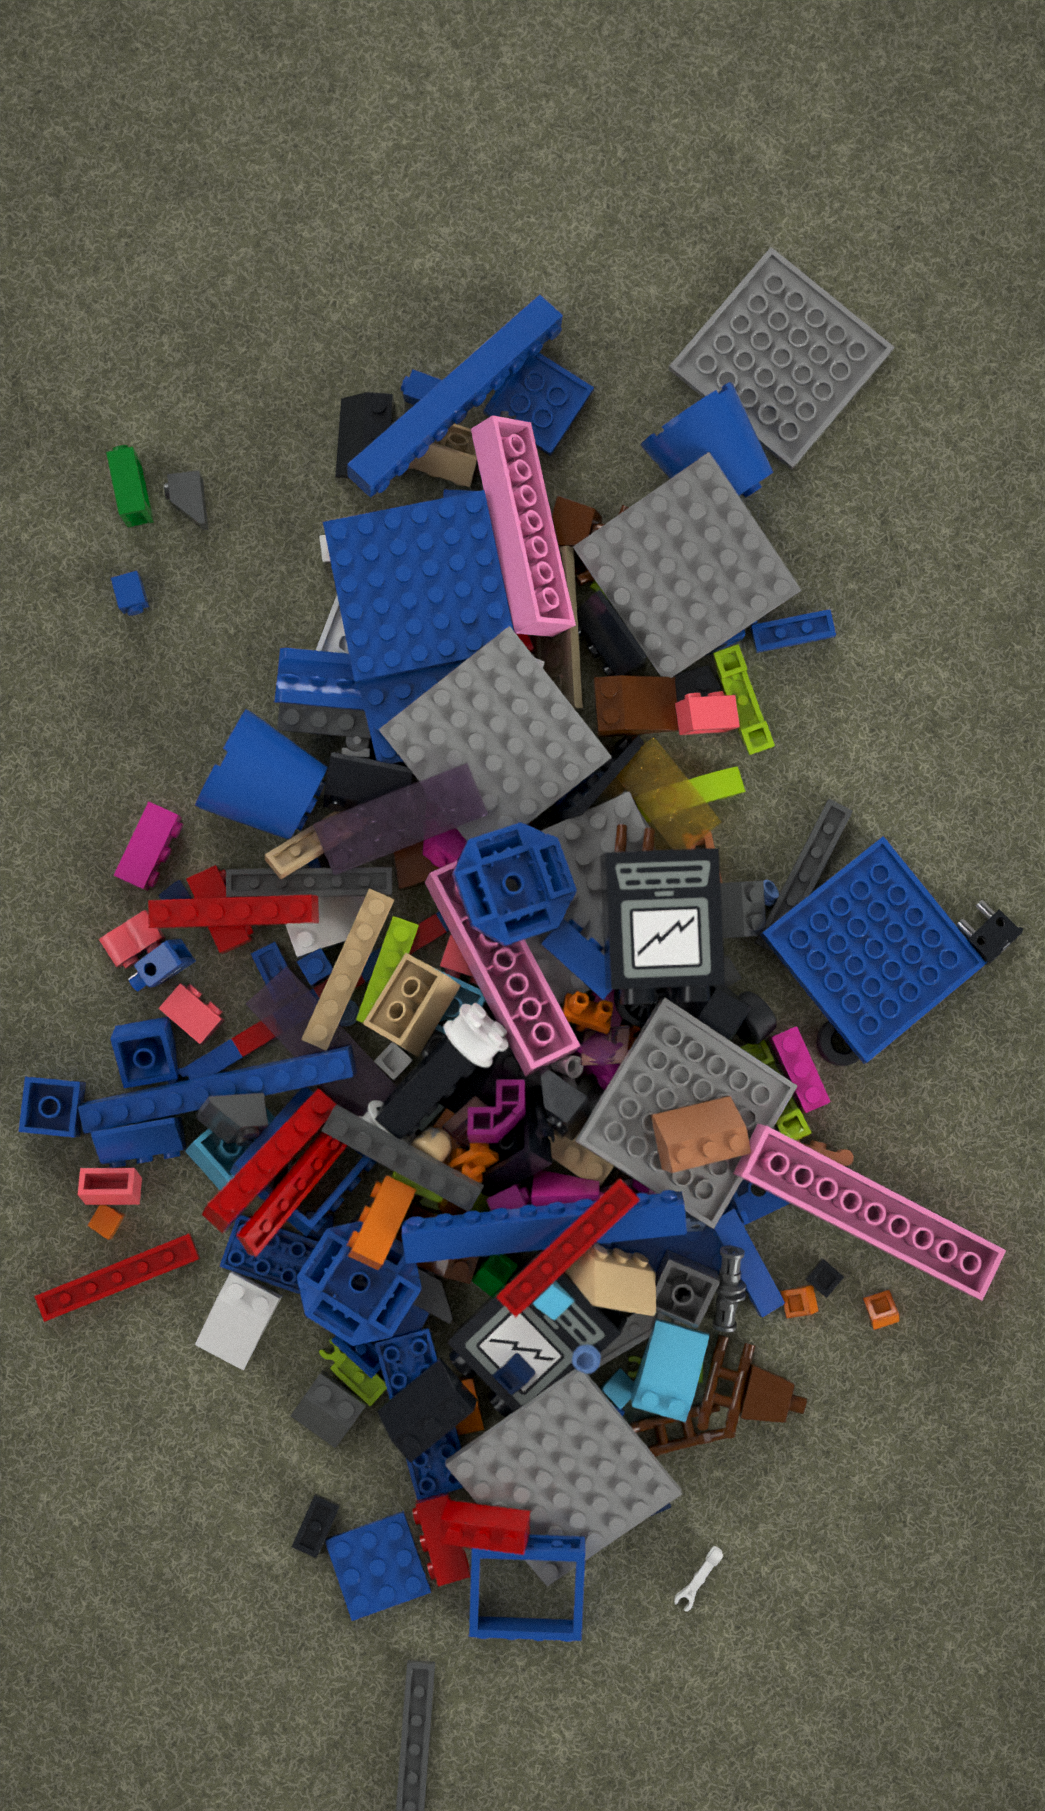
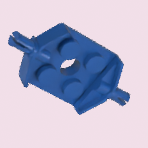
(753, 1207)

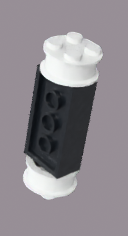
(468, 1041)

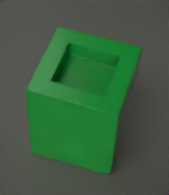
(493, 1273)

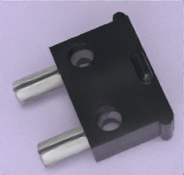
(994, 937)

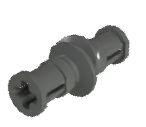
(730, 1289)

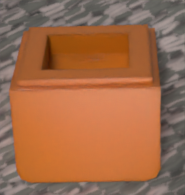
(106, 1221)
(799, 1301)
(881, 1309)

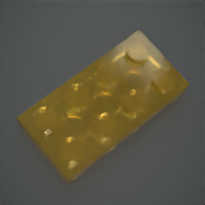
(667, 796)

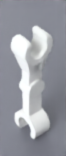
(712, 1559)

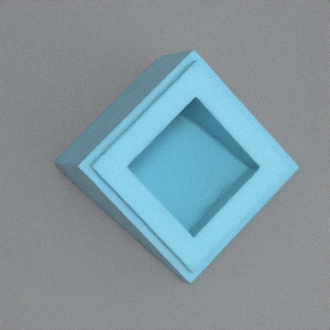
(553, 1301)
(618, 1388)

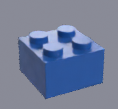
(51, 1107)

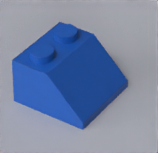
(145, 1052)

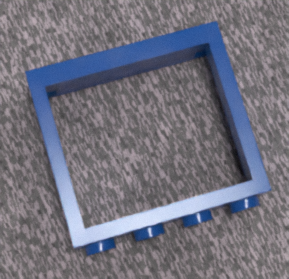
(334, 1200)
(538, 1548)

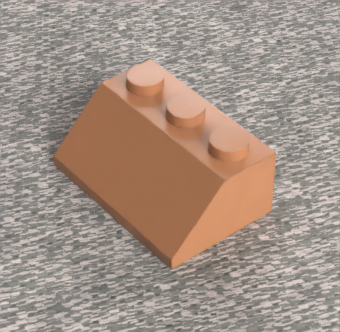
(700, 1134)

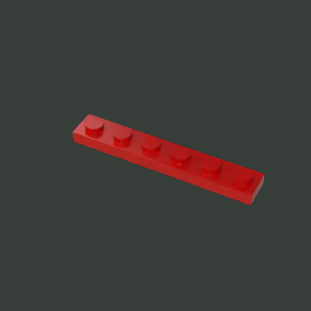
(289, 1193)
(568, 1247)
(117, 1277)

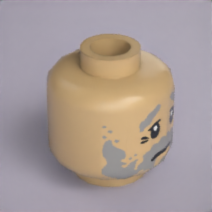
(434, 1143)

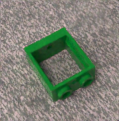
(129, 486)

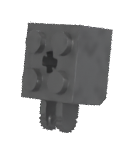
(687, 1305)

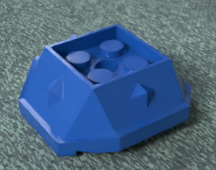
(541, 877)
(349, 1312)

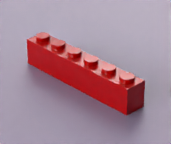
(233, 911)
(269, 1161)

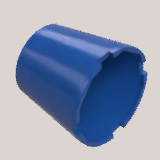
(714, 426)
(263, 780)

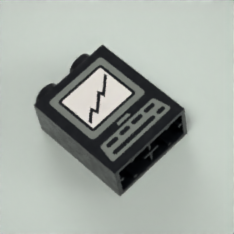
(662, 923)
(546, 1344)

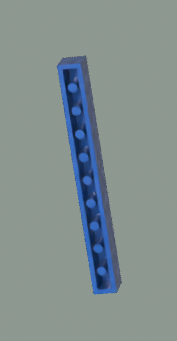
(455, 396)
(192, 1093)
(533, 1228)

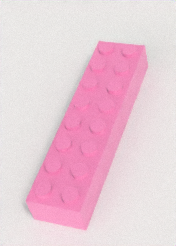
(522, 527)
(508, 982)

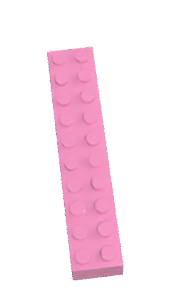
(869, 1211)

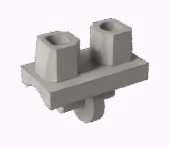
(357, 747)

